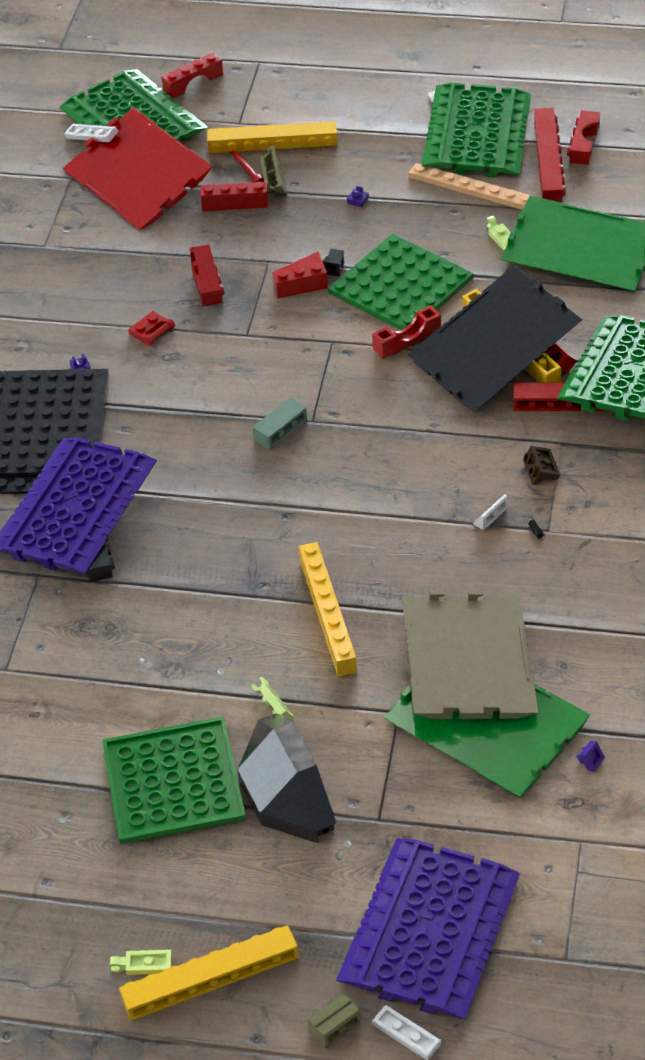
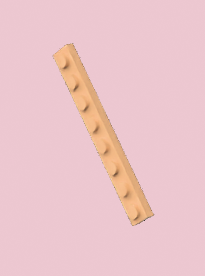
(469, 186)

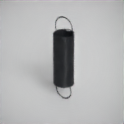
(535, 528)

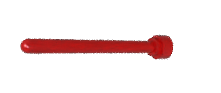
(255, 177)

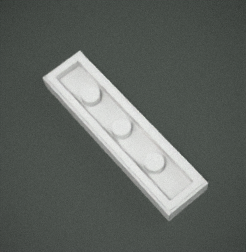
(85, 132)

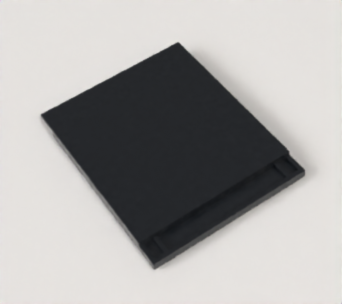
(39, 412)

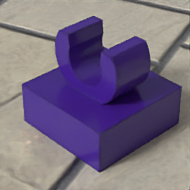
(358, 197)
(79, 363)
(591, 756)

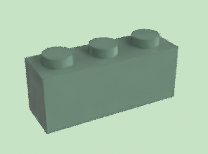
(279, 423)

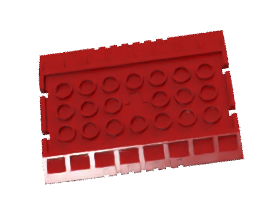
(138, 169)

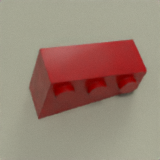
(205, 275)
(300, 277)

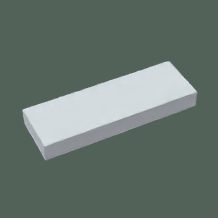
(406, 1032)

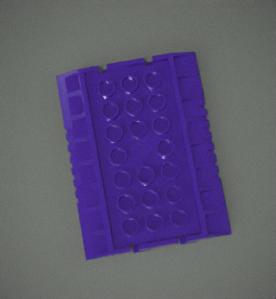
(74, 504)
(429, 927)

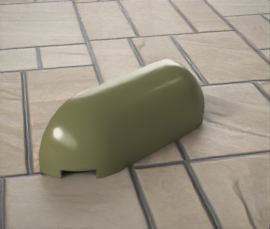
(273, 171)

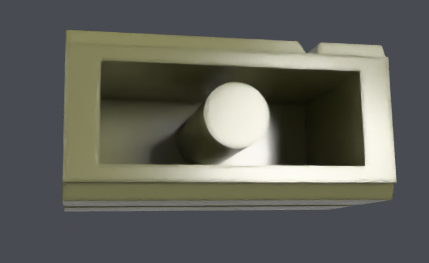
(334, 1019)

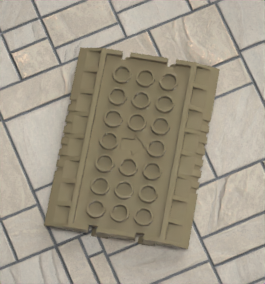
(468, 656)

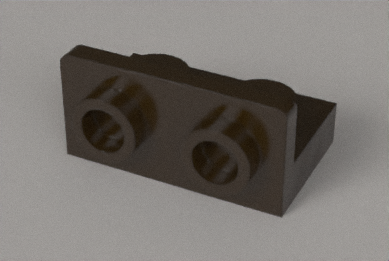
(540, 464)

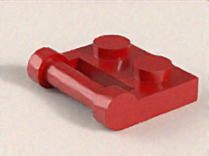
(151, 327)

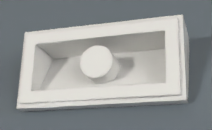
(492, 513)

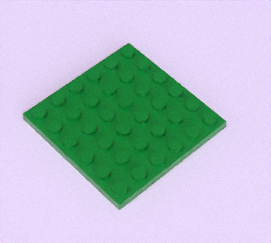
(400, 281)
(173, 780)

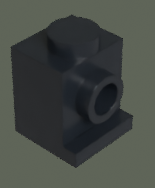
(334, 262)

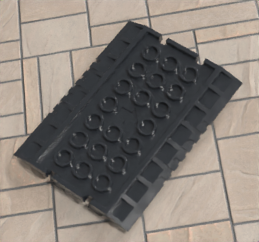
(494, 338)

